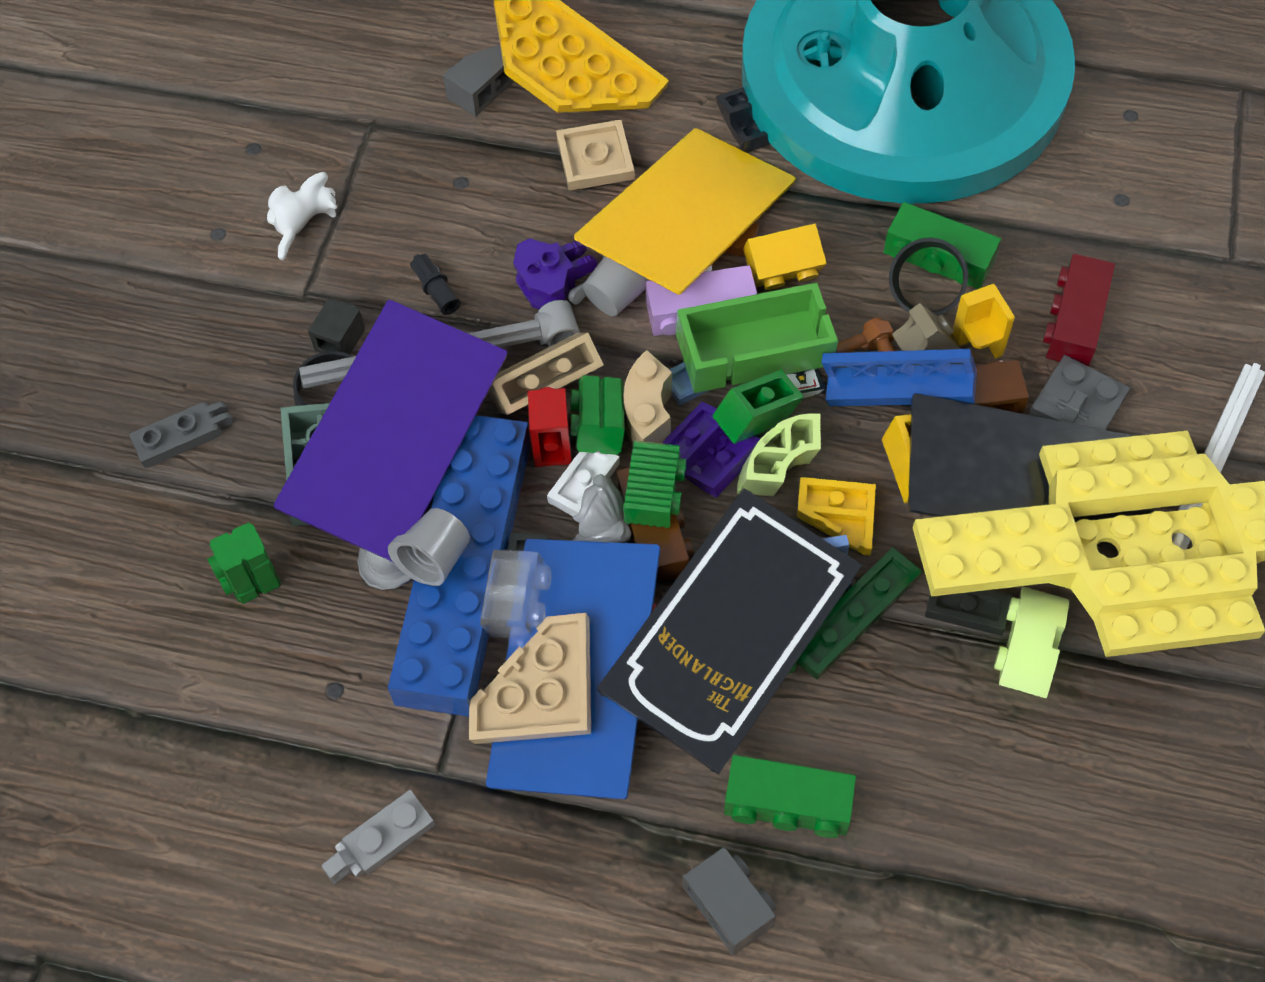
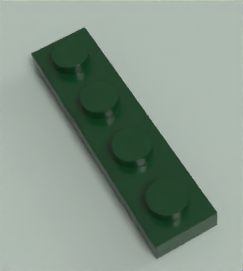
(859, 611)

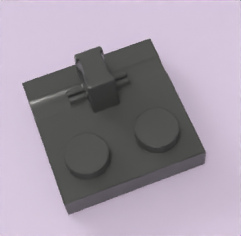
(1079, 396)

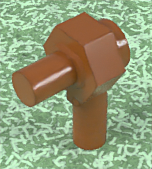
(875, 335)

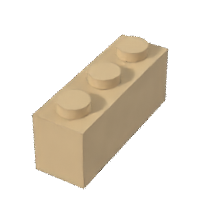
(548, 368)

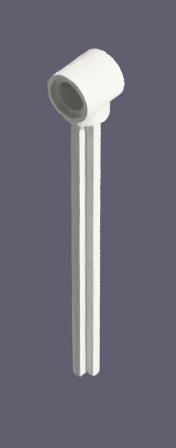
(1228, 428)

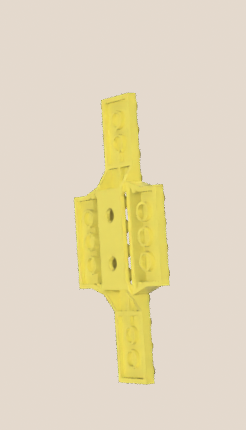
(1153, 589)

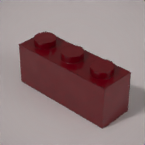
(1078, 309)

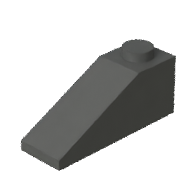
(477, 80)

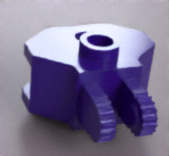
(549, 270)

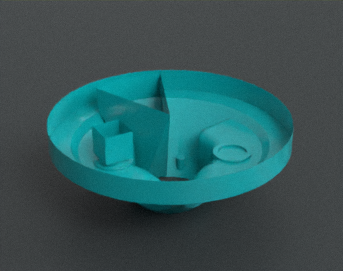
(840, 107)

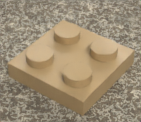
(595, 155)

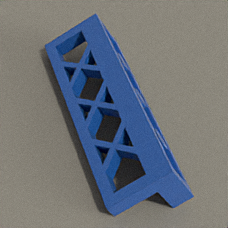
(898, 379)

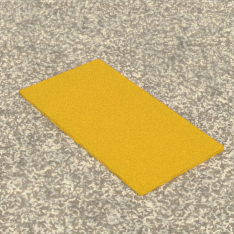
(685, 210)

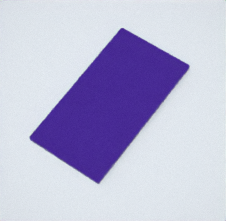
(391, 429)

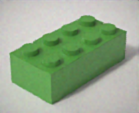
(754, 336)

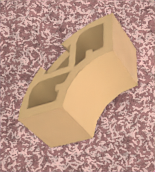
(645, 395)

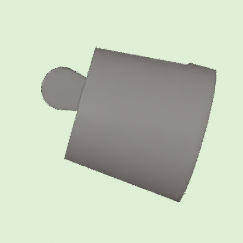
(610, 287)
(430, 547)

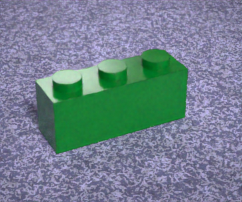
(976, 246)
(789, 796)

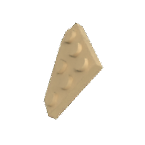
(539, 687)

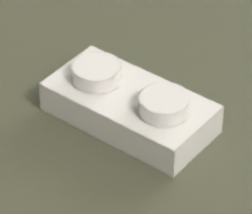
(579, 476)

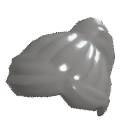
(602, 514)

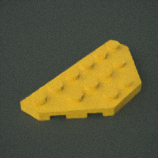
(571, 60)

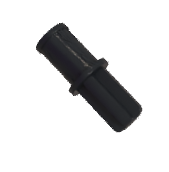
(435, 284)

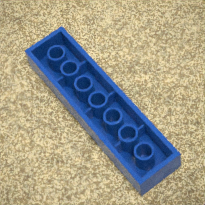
(441, 634)

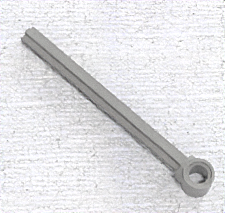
(550, 325)

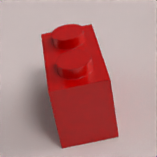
(549, 427)

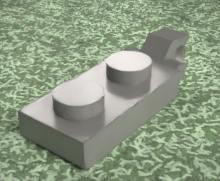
(379, 838)

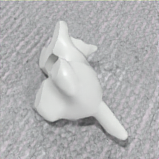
(293, 210)

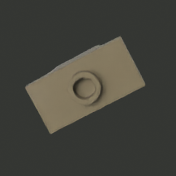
(925, 332)

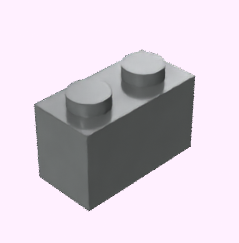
(730, 900)

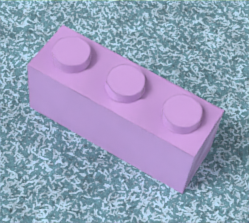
(706, 289)

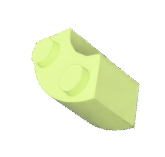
(783, 447)
(1033, 641)

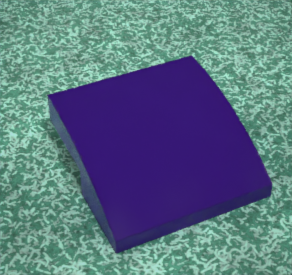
(709, 452)

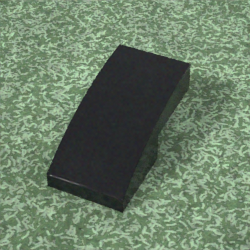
(740, 121)

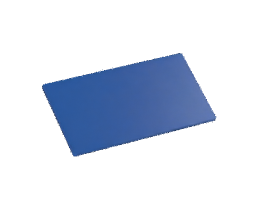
(617, 593)

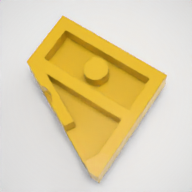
(839, 509)

